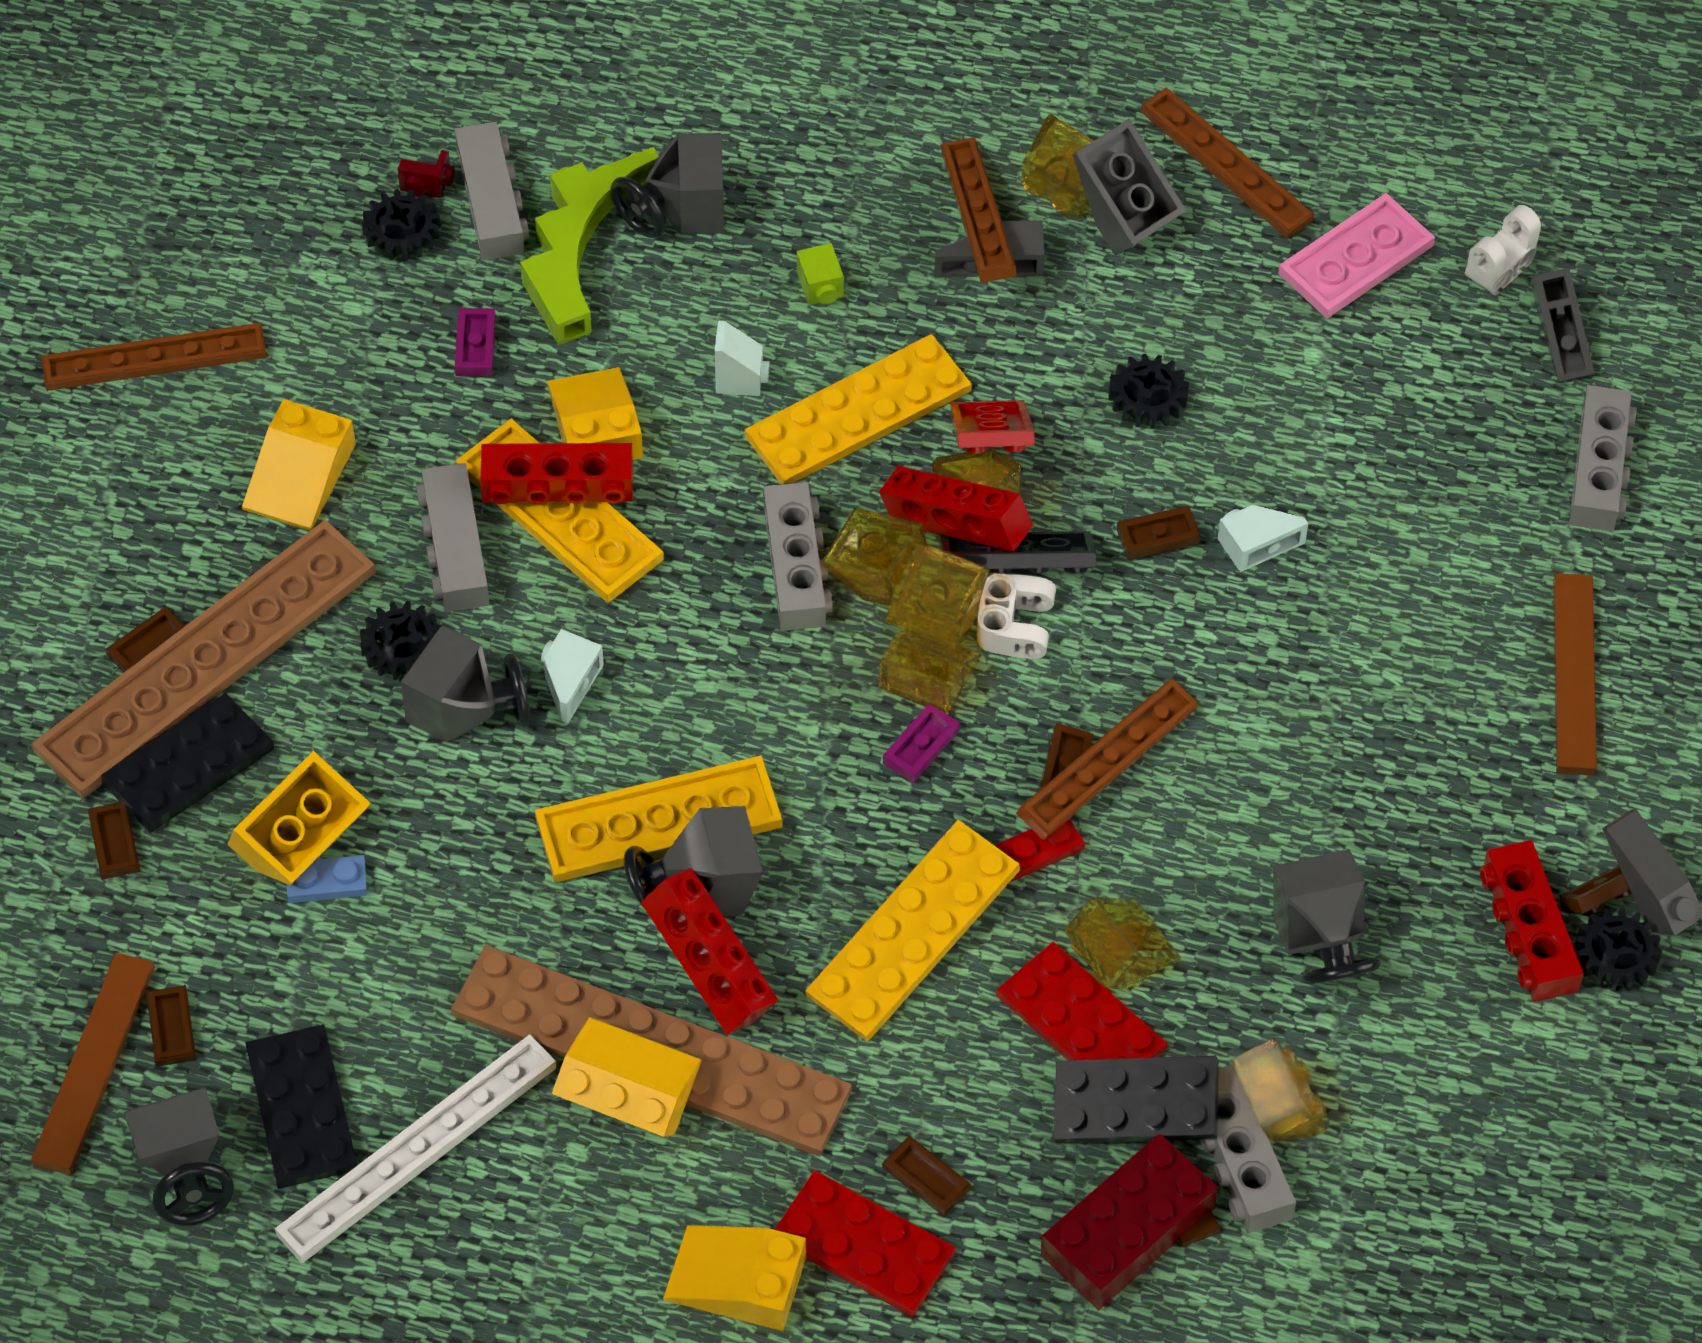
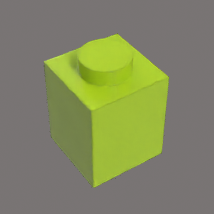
(820, 274)

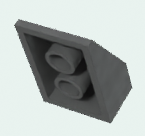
(1125, 187)

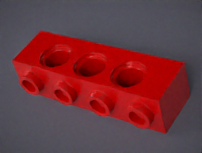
(531, 470)
(957, 508)
(1521, 867)
(709, 951)

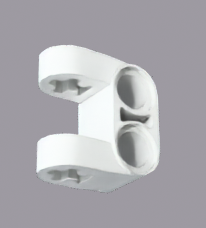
(1499, 259)
(1012, 637)

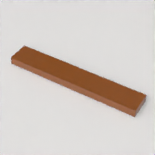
(1227, 163)
(978, 210)
(153, 356)
(1574, 674)
(1107, 759)
(93, 1064)

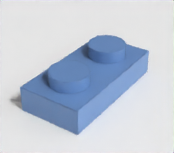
(330, 880)

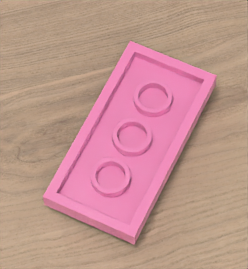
(1356, 255)

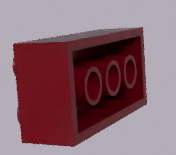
(1128, 1221)

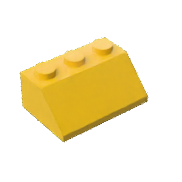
(298, 821)
(627, 1077)

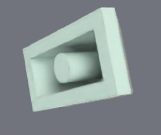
(738, 362)
(1259, 534)
(570, 670)

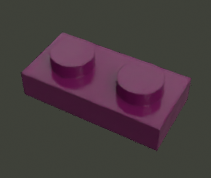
(475, 342)
(921, 743)

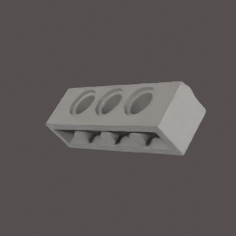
(1601, 411)
(793, 506)
(1256, 1207)

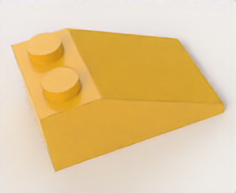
(596, 409)
(299, 464)
(738, 1273)

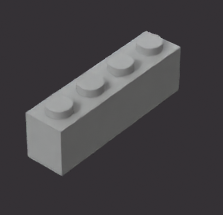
(490, 190)
(454, 537)

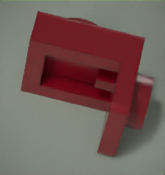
(426, 177)

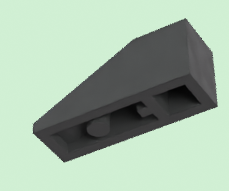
(1025, 243)
(1562, 324)
(1652, 875)

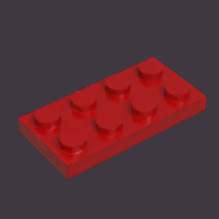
(992, 425)
(1076, 1011)
(866, 1243)

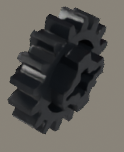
(404, 225)
(1148, 391)
(399, 636)
(1623, 965)

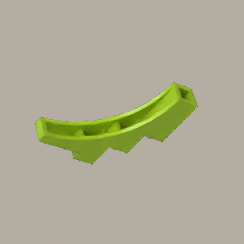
(563, 235)

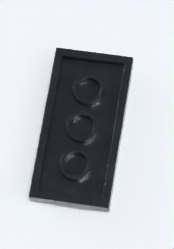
(1036, 552)
(187, 762)
(1136, 1099)
(301, 1106)

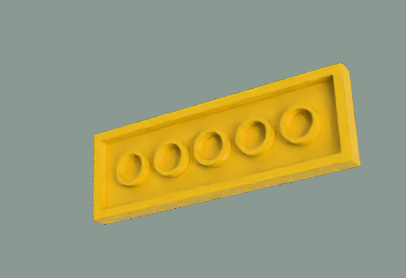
(857, 410)
(584, 536)
(598, 829)
(912, 930)

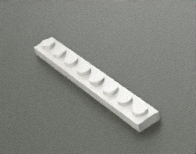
(415, 1149)

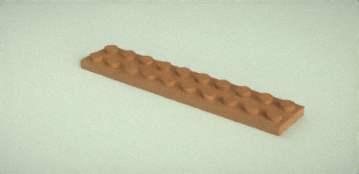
(204, 657)
(733, 1077)

